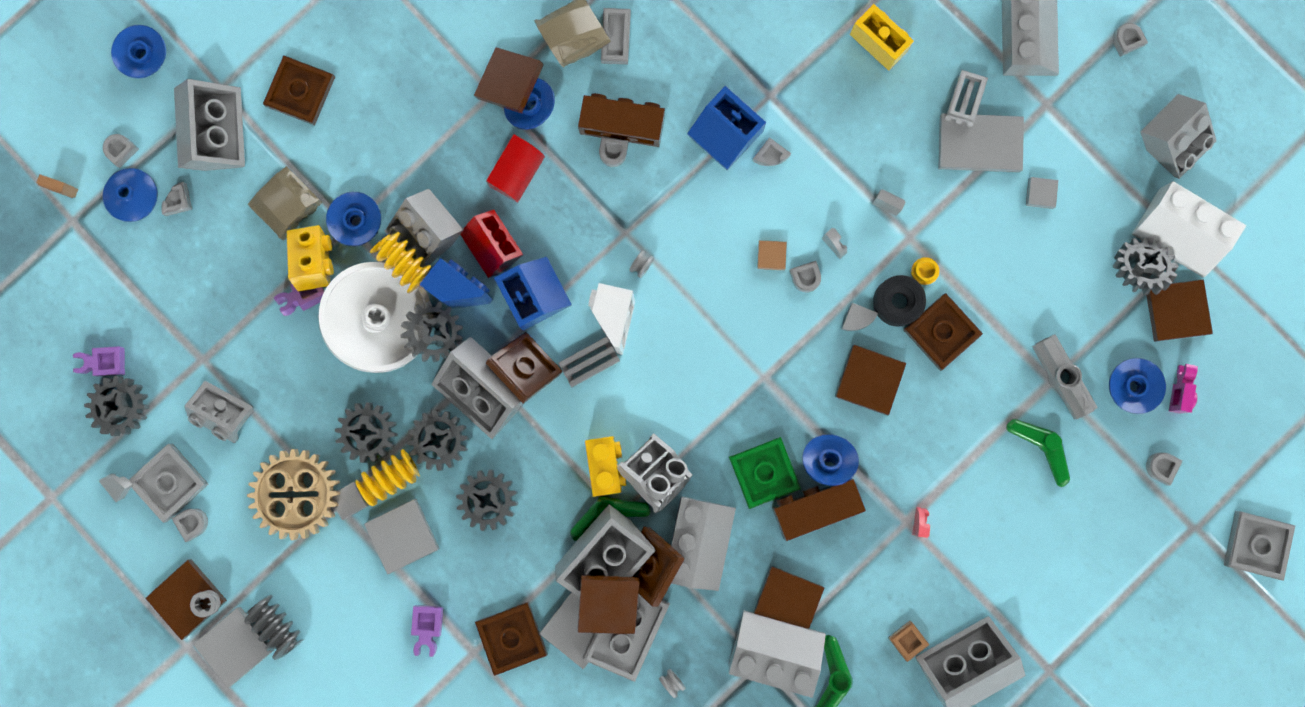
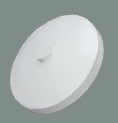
(364, 317)

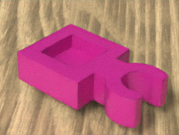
(1183, 393)

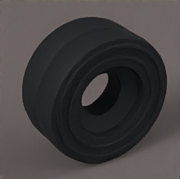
(910, 289)

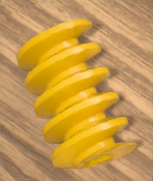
(402, 260)
(387, 479)

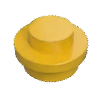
(925, 271)

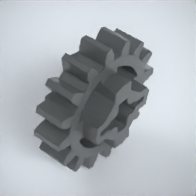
(1145, 266)
(422, 326)
(104, 406)
(365, 443)
(443, 451)
(480, 510)

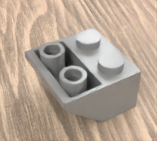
(1179, 134)
(425, 226)

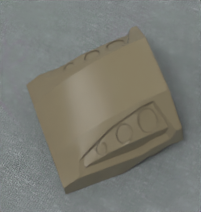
(572, 32)
(284, 202)

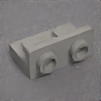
(217, 412)

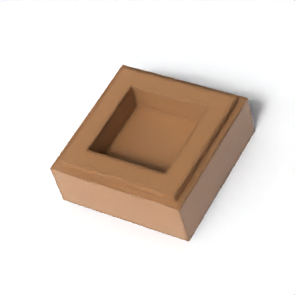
(57, 186)
(771, 255)
(908, 641)

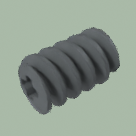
(272, 628)

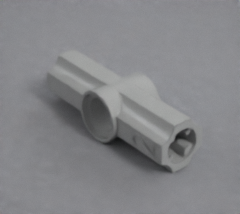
(1074, 392)

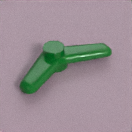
(1049, 443)
(625, 507)
(840, 677)

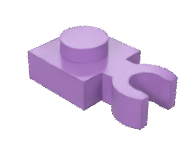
(304, 299)
(103, 362)
(426, 625)

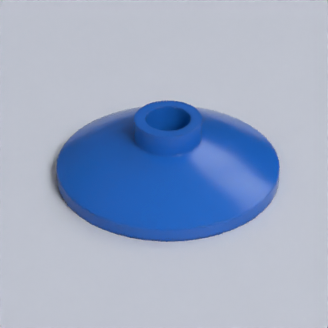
(129, 46)
(543, 99)
(138, 202)
(344, 210)
(1149, 382)
(834, 450)

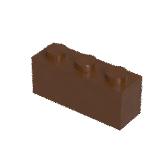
(621, 119)
(817, 509)

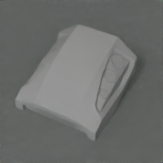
(656, 473)

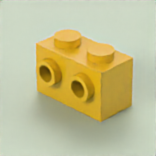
(881, 37)
(309, 258)
(603, 464)

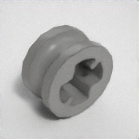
(641, 264)
(195, 603)
(672, 683)

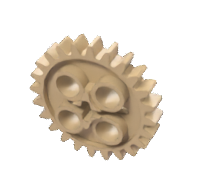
(294, 519)

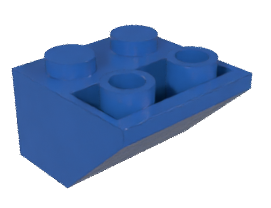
(726, 128)
(452, 288)
(532, 292)

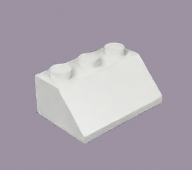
(1189, 228)
(613, 312)

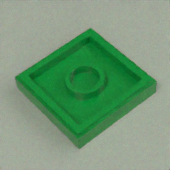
(764, 473)

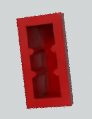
(515, 168)
(490, 243)

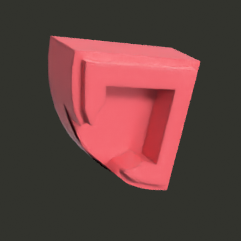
(920, 526)

